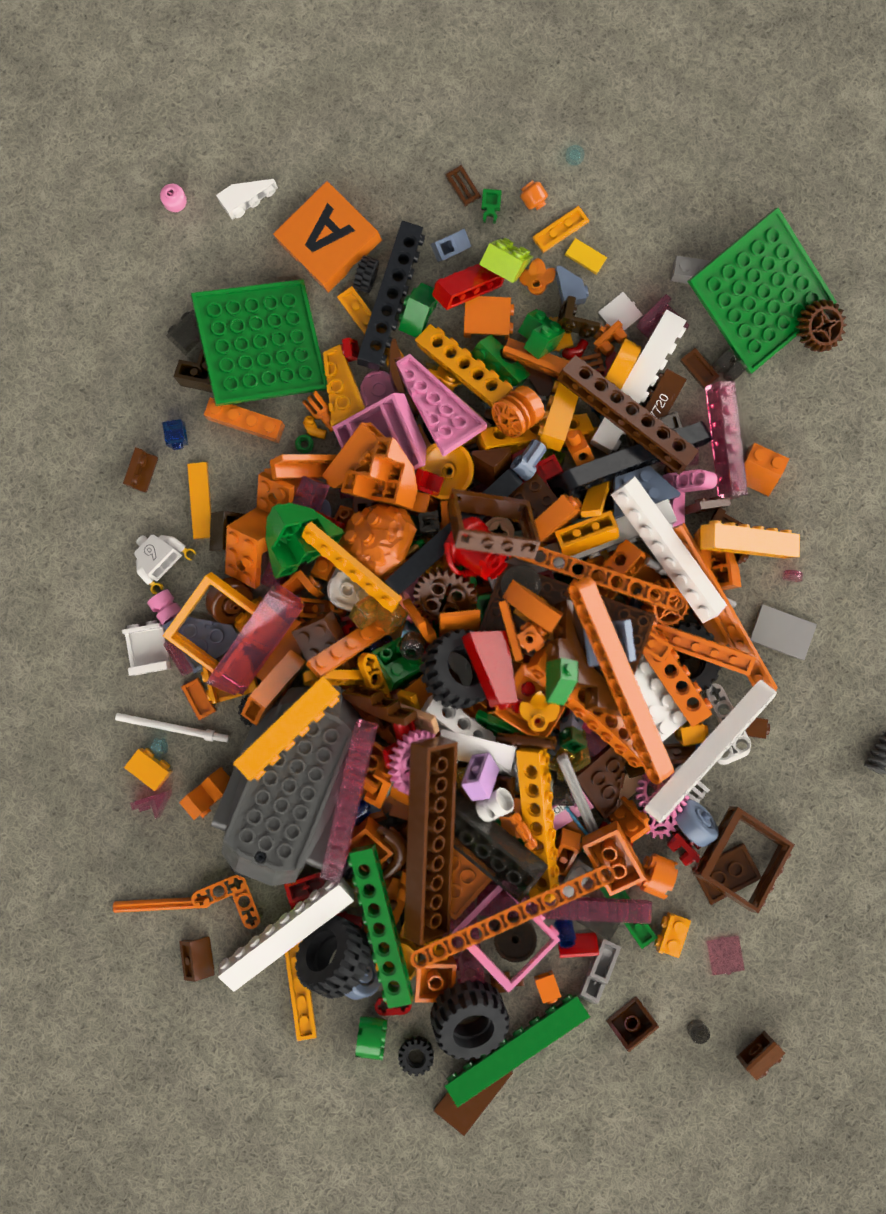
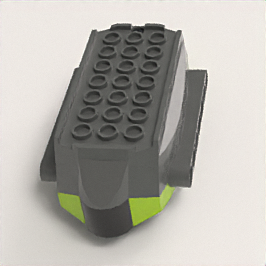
(288, 813)

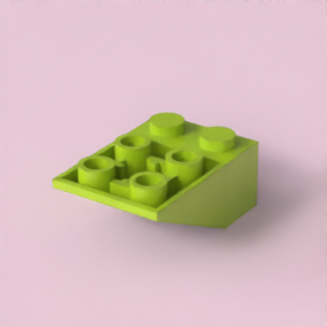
(506, 259)

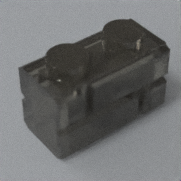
(185, 334)

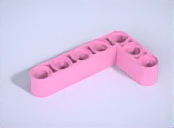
(687, 482)

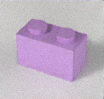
(480, 776)

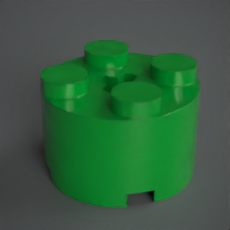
(371, 1038)

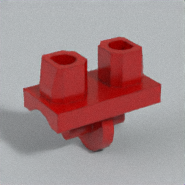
(690, 854)

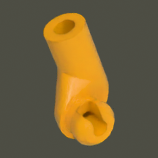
(311, 428)

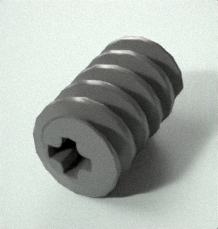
(878, 763)

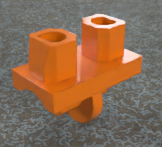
(606, 335)

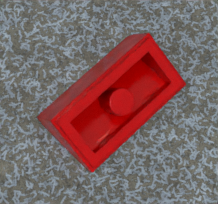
(585, 945)

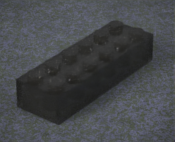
(495, 851)

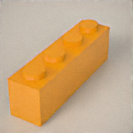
(558, 417)

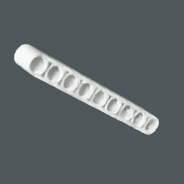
(710, 751)

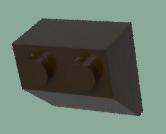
(218, 529)

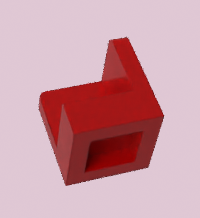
(428, 482)

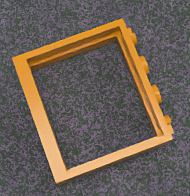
(185, 644)

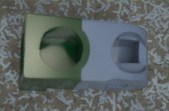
(571, 733)

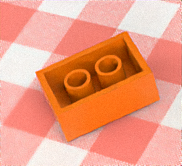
(611, 848)

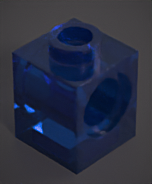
(175, 434)

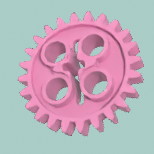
(401, 759)

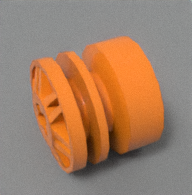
(518, 411)

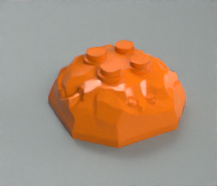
(379, 538)

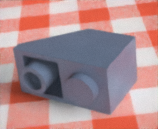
(451, 245)

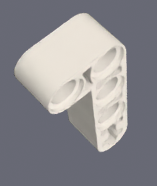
(724, 702)

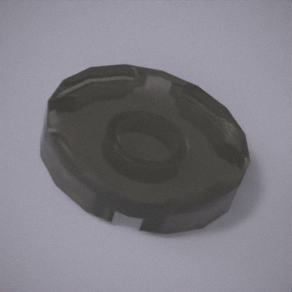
(523, 575)

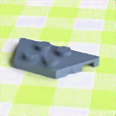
(651, 481)

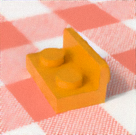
(672, 934)

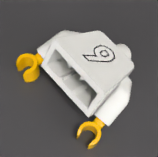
(157, 556)

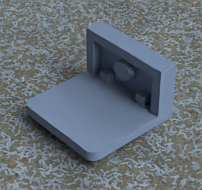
(624, 632)

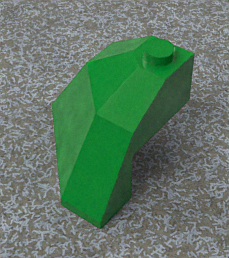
(284, 539)

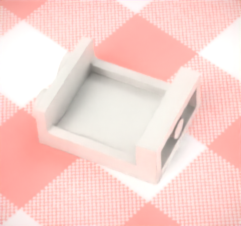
(146, 648)

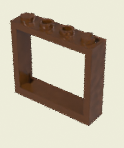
(498, 507)
(770, 874)

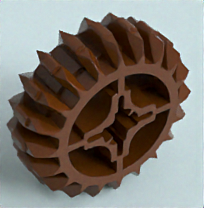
(814, 318)

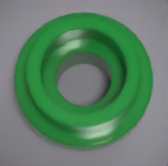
(300, 439)

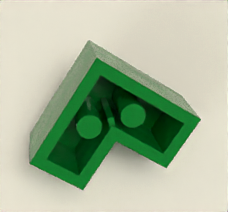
(418, 309)
(541, 333)

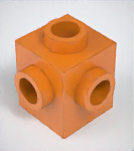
(531, 630)

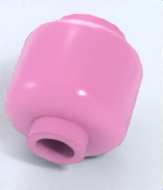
(173, 197)

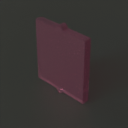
(725, 955)

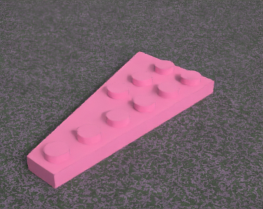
(443, 412)

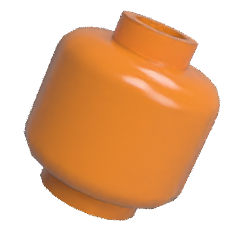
(534, 195)

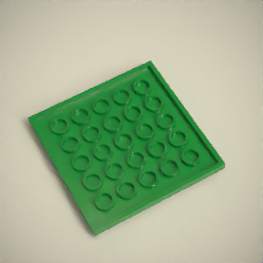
(760, 289)
(259, 342)

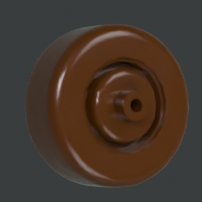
(222, 607)

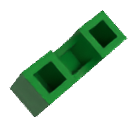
(489, 351)

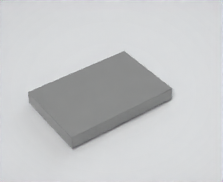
(782, 632)

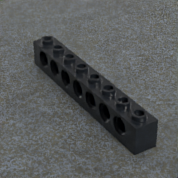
(406, 234)

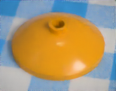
(461, 465)

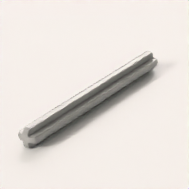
(577, 792)

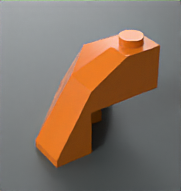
(383, 476)
(722, 565)

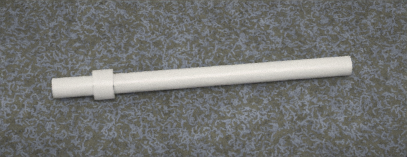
(208, 735)

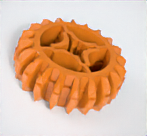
(663, 615)

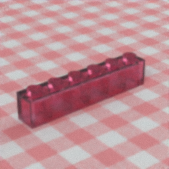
(726, 439)

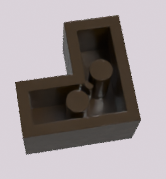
(193, 374)

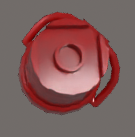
(477, 562)

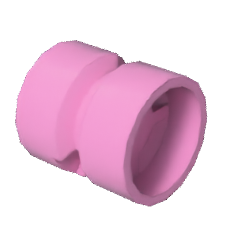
(164, 606)

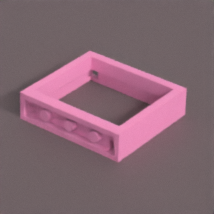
(485, 960)

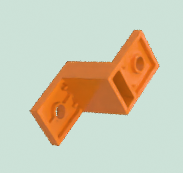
(248, 533)

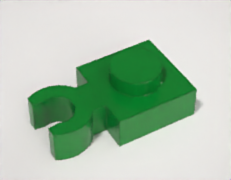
(491, 202)

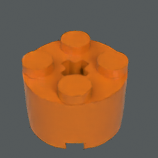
(659, 874)

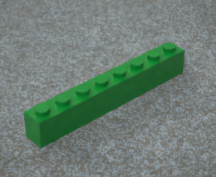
(516, 1050)

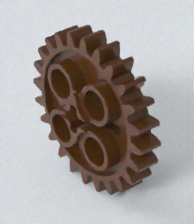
(427, 590)

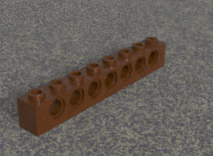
(619, 411)

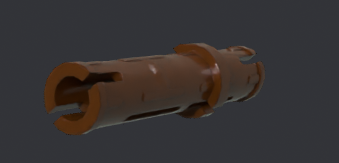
(531, 741)

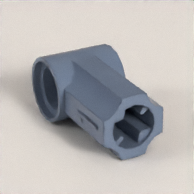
(525, 464)

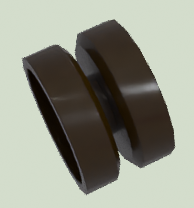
(518, 950)

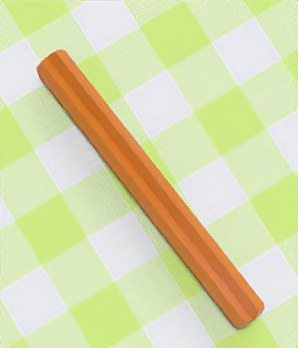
(156, 904)

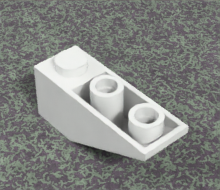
(241, 196)

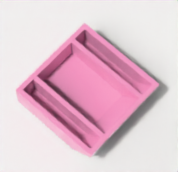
(394, 420)

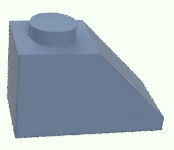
(570, 285)

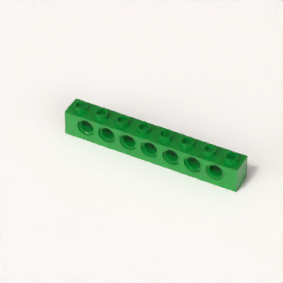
(393, 995)

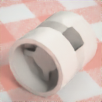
(498, 805)

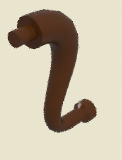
(399, 846)

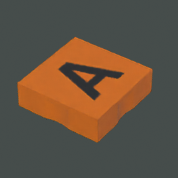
(327, 236)

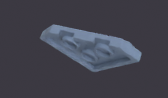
(208, 635)

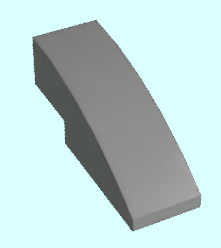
(599, 972)

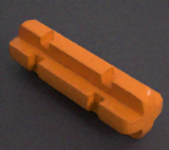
(523, 831)

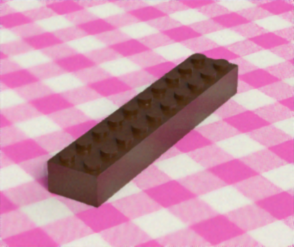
(430, 839)

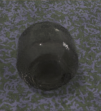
(412, 646)

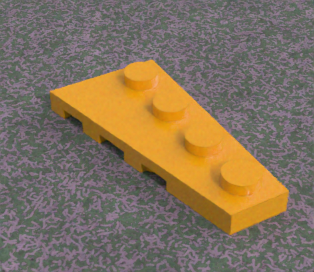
(341, 386)

